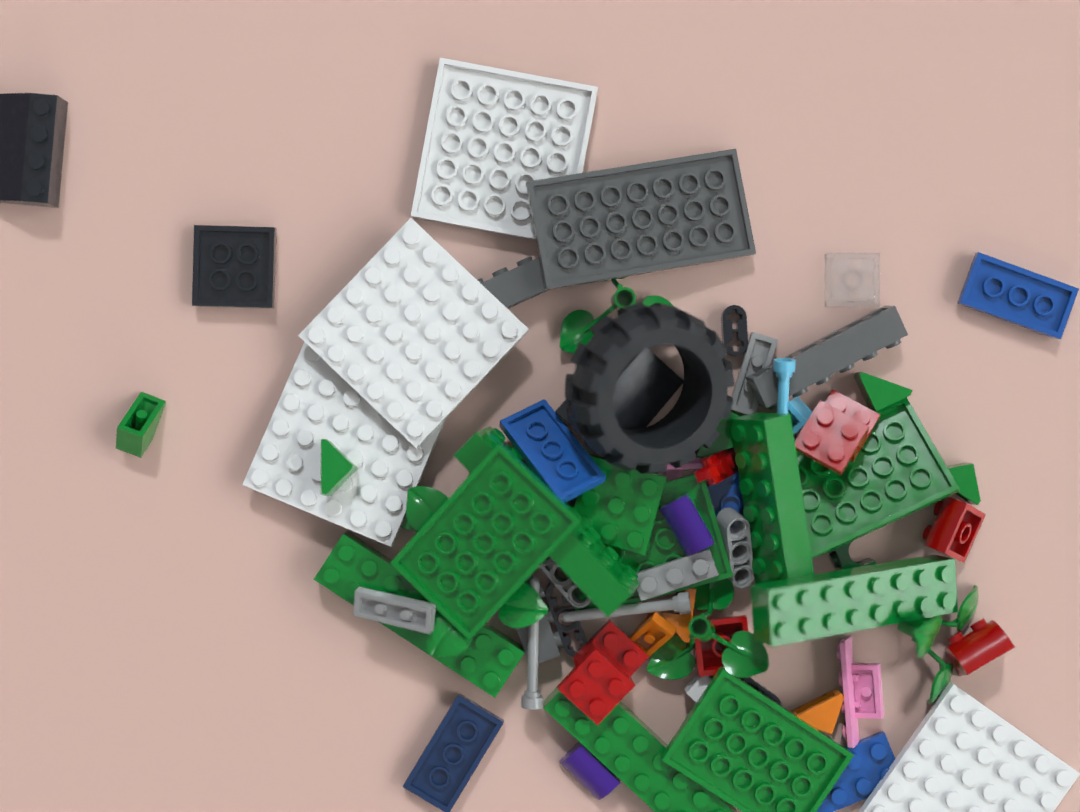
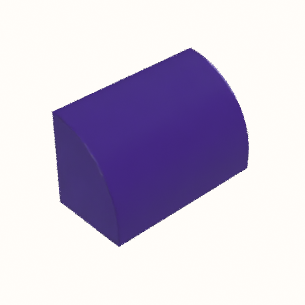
(687, 525)
(589, 771)

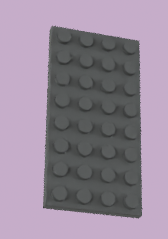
(640, 218)

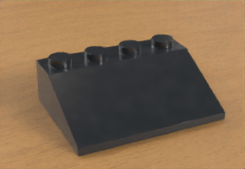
(31, 148)
(639, 391)

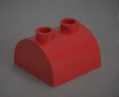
(953, 528)
(978, 647)
(709, 653)

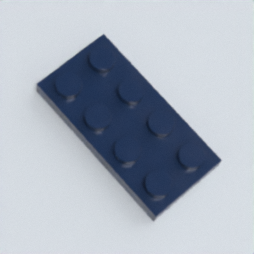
(453, 753)

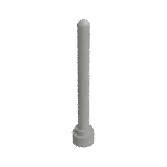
(678, 603)
(532, 698)

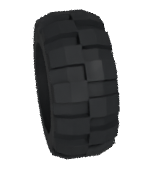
(690, 421)

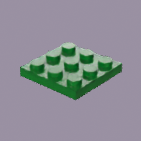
(622, 506)

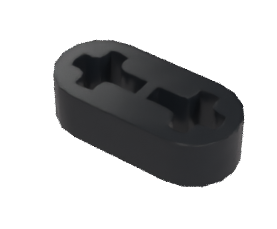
(741, 330)

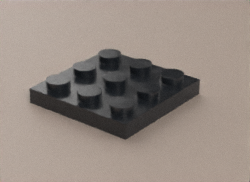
(234, 266)

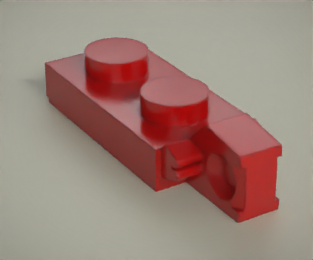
(717, 467)

